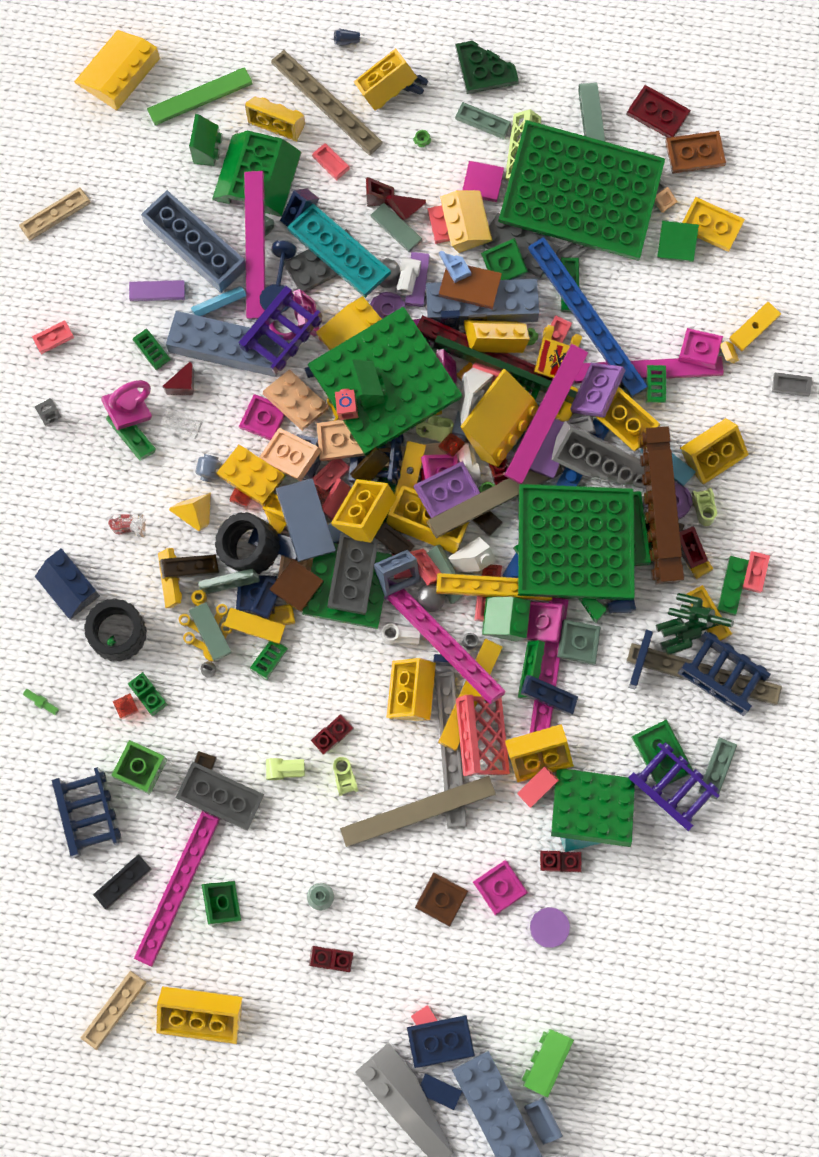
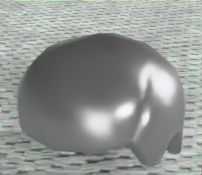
(393, 278)
(429, 599)

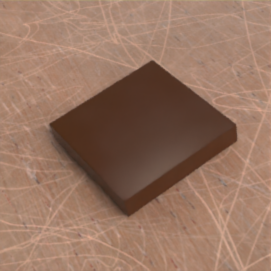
(296, 585)
(441, 899)

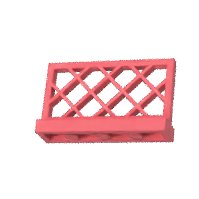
(470, 736)

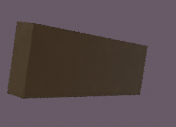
(189, 566)

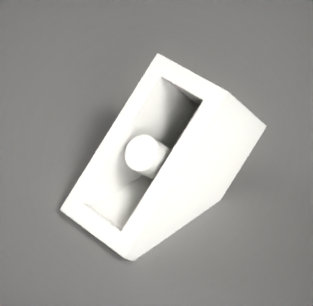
(472, 557)

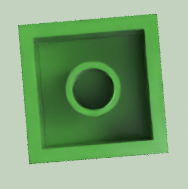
(139, 767)

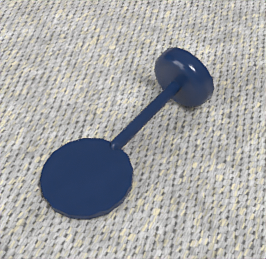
(283, 250)

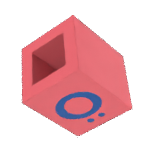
(346, 404)

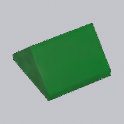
(221, 903)

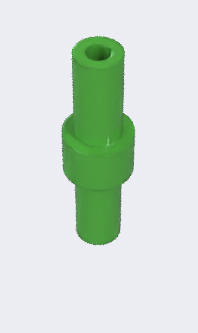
(41, 702)

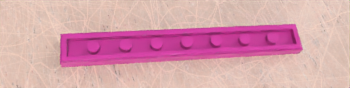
(254, 242)
(674, 369)
(546, 414)
(446, 646)
(549, 673)
(177, 889)

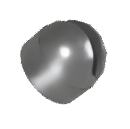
(466, 639)
(207, 673)

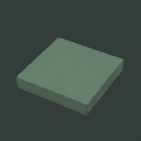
(578, 642)

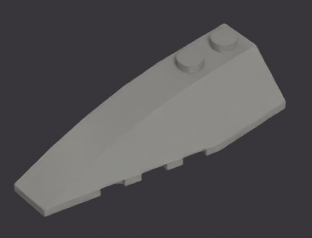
(595, 457)
(404, 1099)

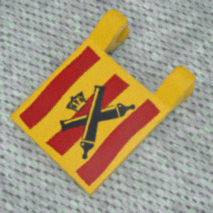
(552, 353)

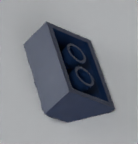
(66, 584)

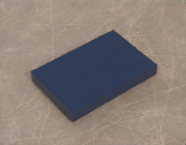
(440, 1041)

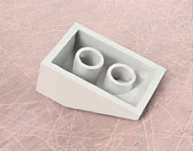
(474, 387)

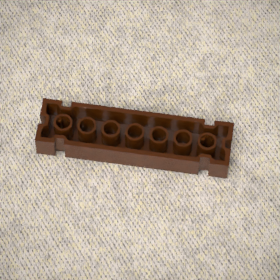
(662, 505)

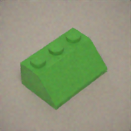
(547, 1062)

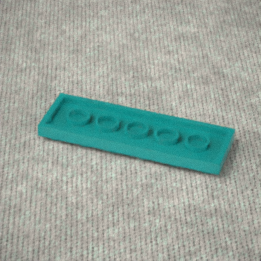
(339, 250)

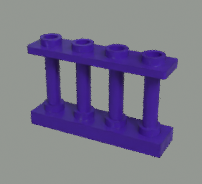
(274, 313)
(656, 791)

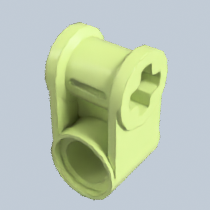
(436, 428)
(704, 502)
(344, 778)

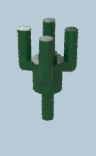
(698, 614)
(684, 634)

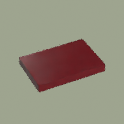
(658, 112)

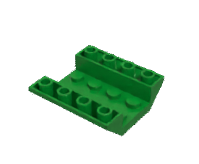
(258, 152)

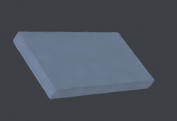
(305, 520)

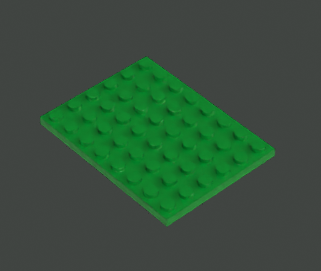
(582, 190)

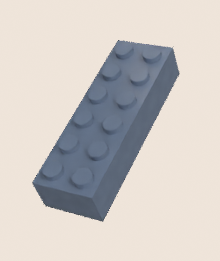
(194, 241)
(514, 302)
(218, 343)
(495, 1108)

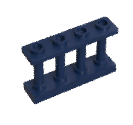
(395, 456)
(707, 681)
(66, 808)

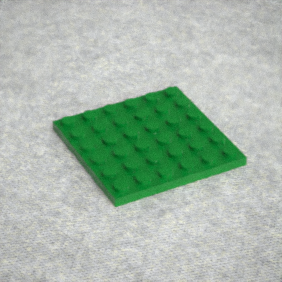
(409, 370)
(576, 542)

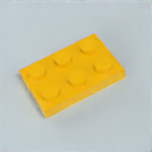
(714, 223)
(250, 475)

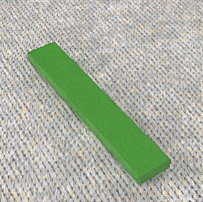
(199, 96)

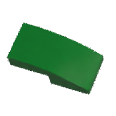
(147, 694)

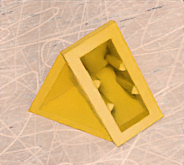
(194, 511)
(274, 513)

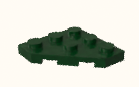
(483, 68)

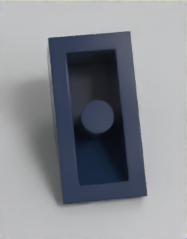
(297, 204)

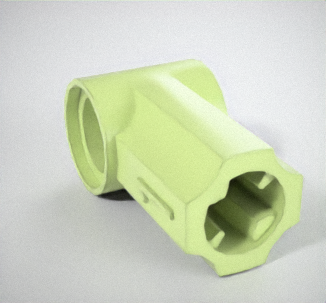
(279, 769)

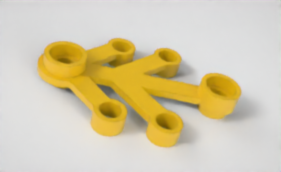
(218, 617)

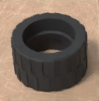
(231, 532)
(99, 614)

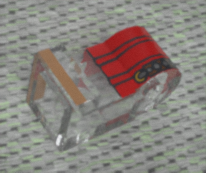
(128, 523)

